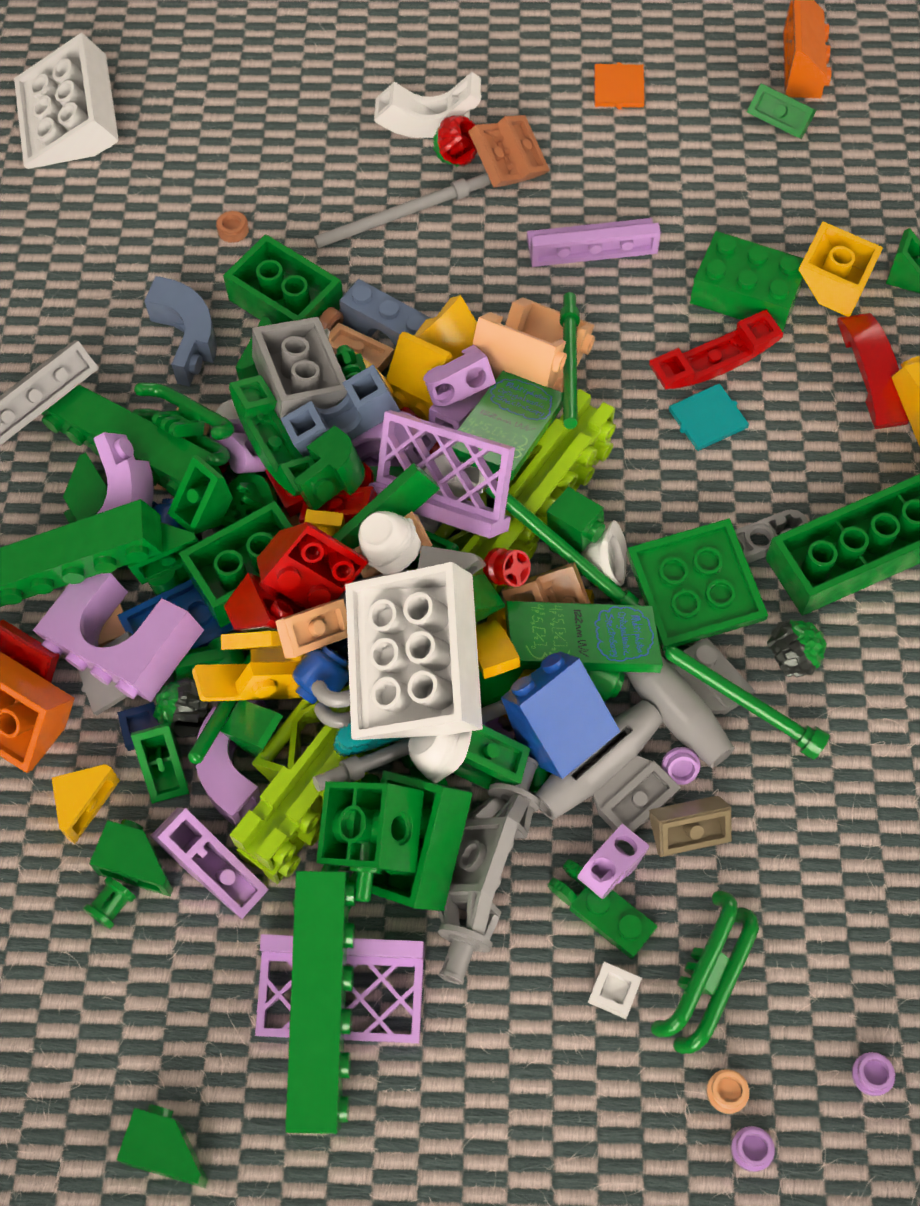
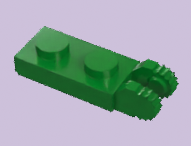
(610, 916)

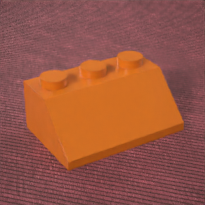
(806, 50)
(30, 714)

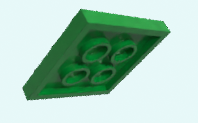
(697, 584)

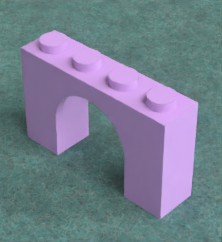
(137, 664)

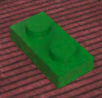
(781, 111)

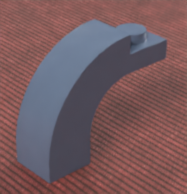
(183, 308)

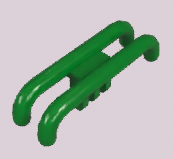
(187, 421)
(712, 975)

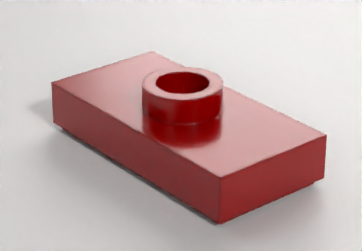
(27, 651)

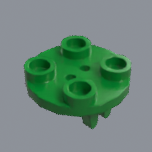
(249, 494)

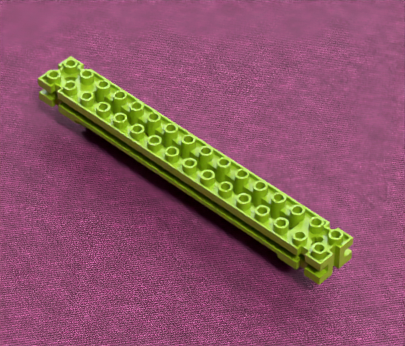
(290, 804)

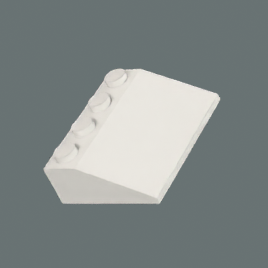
(66, 105)
(413, 654)

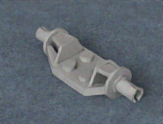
(479, 870)

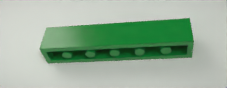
(87, 414)
(79, 551)
(318, 1003)

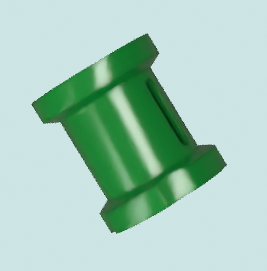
(109, 902)

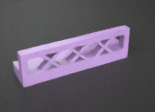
(593, 242)

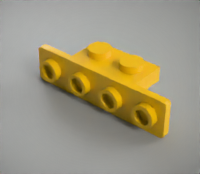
(246, 681)

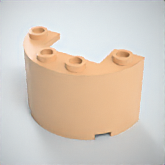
(529, 342)

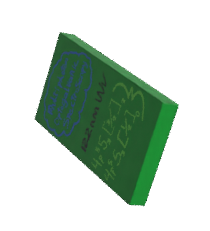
(511, 414)
(599, 634)

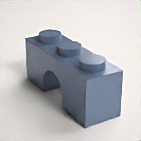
(371, 310)
(358, 412)

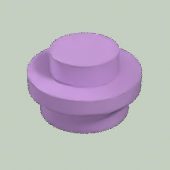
(681, 765)
(873, 1074)
(752, 1149)

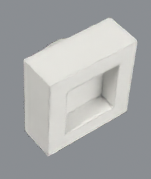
(615, 990)

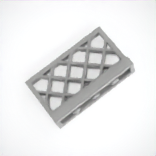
(43, 388)

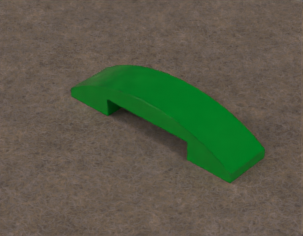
(266, 432)

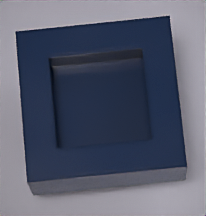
(135, 720)

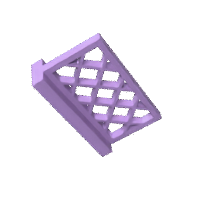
(443, 505)
(365, 952)

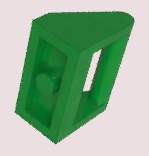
(493, 759)

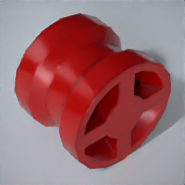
(507, 567)

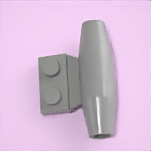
(690, 704)
(615, 776)

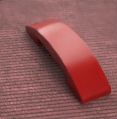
(717, 356)
(876, 366)

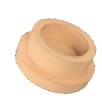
(728, 1091)

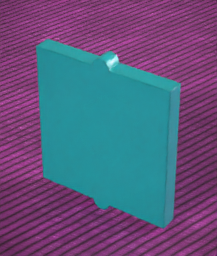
(708, 417)

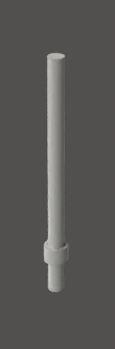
(458, 190)
(355, 768)

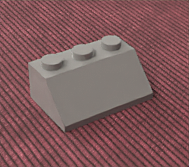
(298, 365)

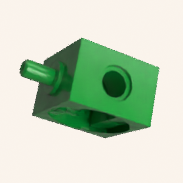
(370, 830)

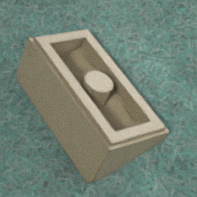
(691, 825)

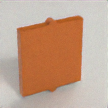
(619, 85)

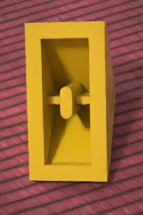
(81, 796)

